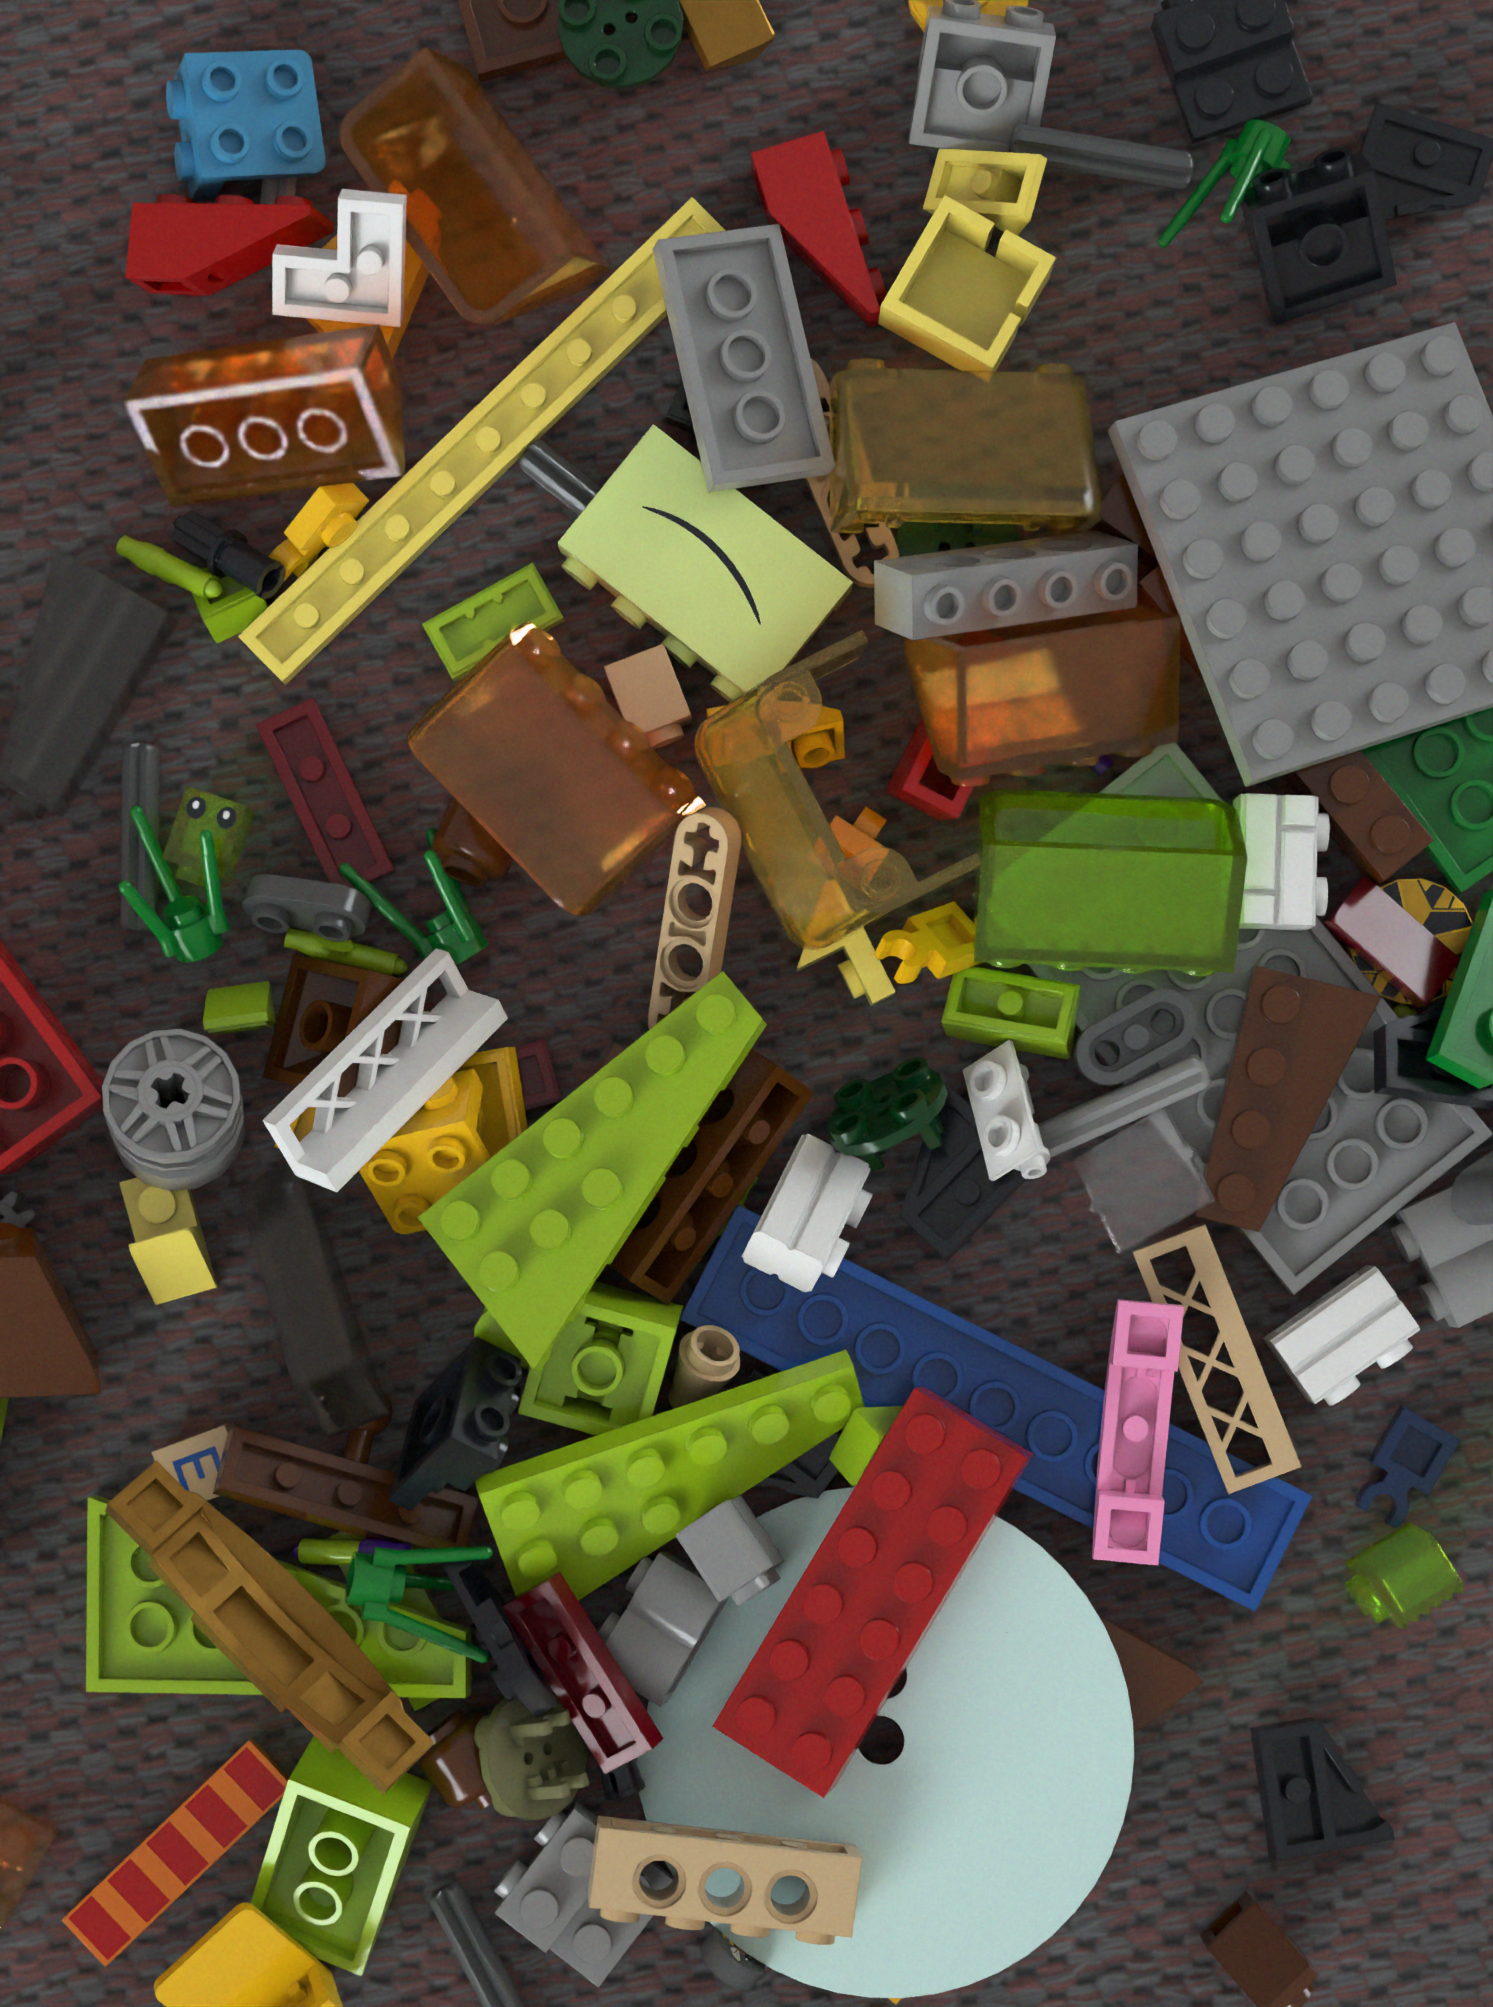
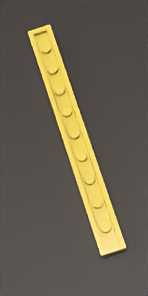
(469, 458)

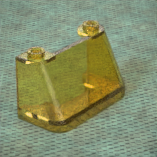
(962, 448)

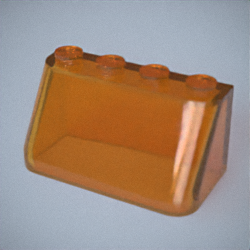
(473, 192)
(1048, 692)
(553, 771)

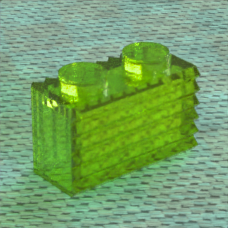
(1402, 1577)

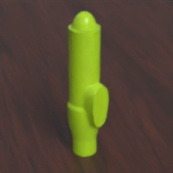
(169, 567)
(345, 952)

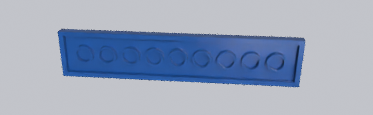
(912, 1343)

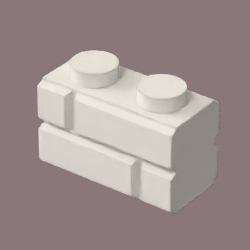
(1282, 861)
(807, 1214)
(1343, 1335)

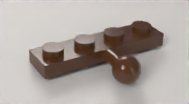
(339, 1490)

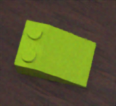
(337, 1856)

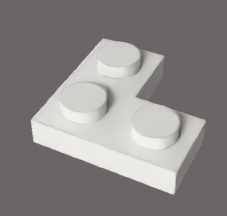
(359, 279)

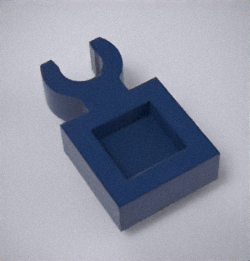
(1411, 1456)

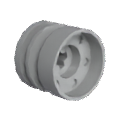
(186, 1141)

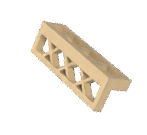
(1242, 1354)

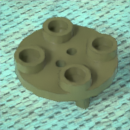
(547, 1778)

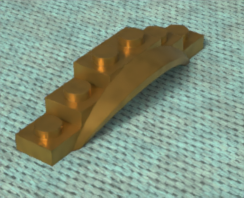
(270, 1626)

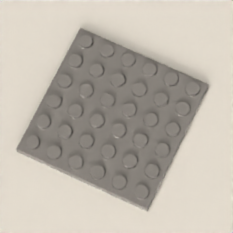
(1328, 546)

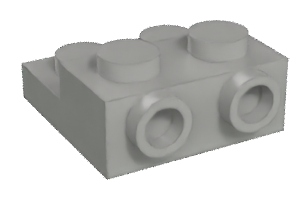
(980, 76)
(551, 1902)

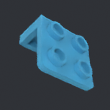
(244, 118)

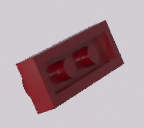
(324, 793)
(582, 1673)

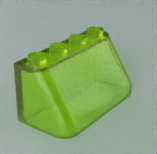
(1108, 881)

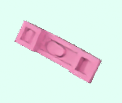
(1135, 1431)

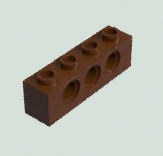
(711, 1175)

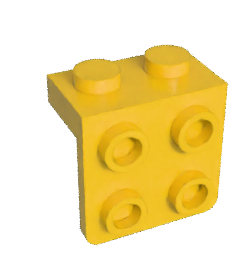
(429, 1153)
(247, 1964)

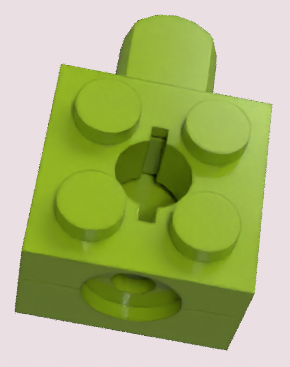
(603, 1363)

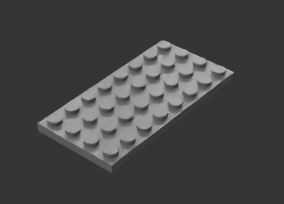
(1366, 1147)

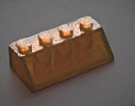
(271, 416)

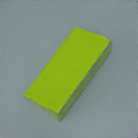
(1006, 1006)

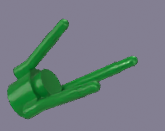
(1256, 150)
(190, 927)
(451, 930)
(381, 1580)

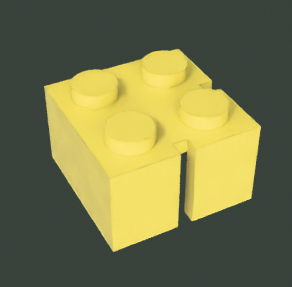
(961, 298)

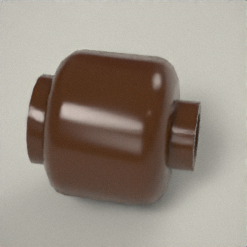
(468, 849)
(454, 1761)

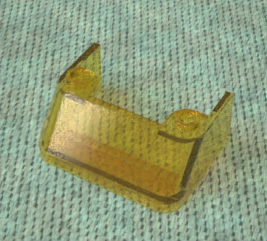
(782, 827)

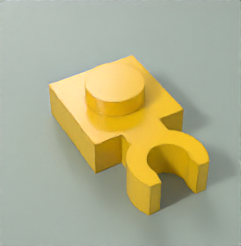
(321, 523)
(931, 939)

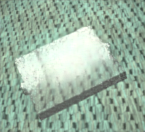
(1143, 1180)

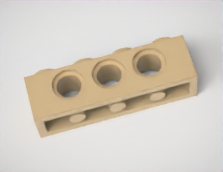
(629, 1845)

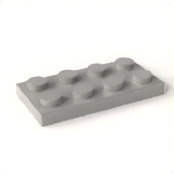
(743, 357)

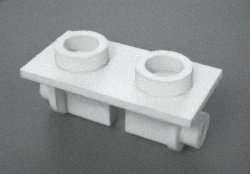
(1004, 1114)

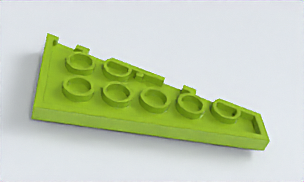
(573, 1185)
(637, 1486)
(146, 1641)

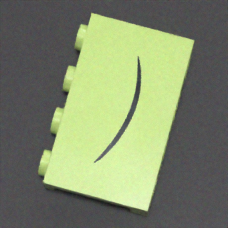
(701, 567)

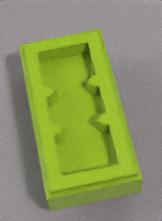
(481, 621)

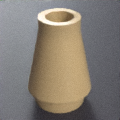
(704, 1364)

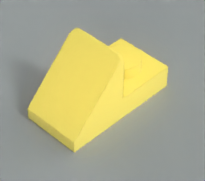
(989, 183)
(861, 971)
(167, 1241)

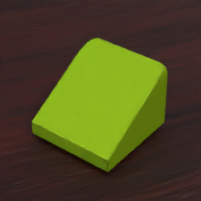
(231, 610)
(239, 1008)
(861, 1440)

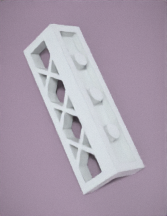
(387, 1085)

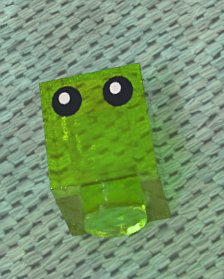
(227, 822)

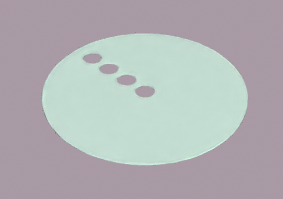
(986, 1815)

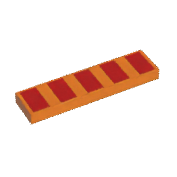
(177, 1852)

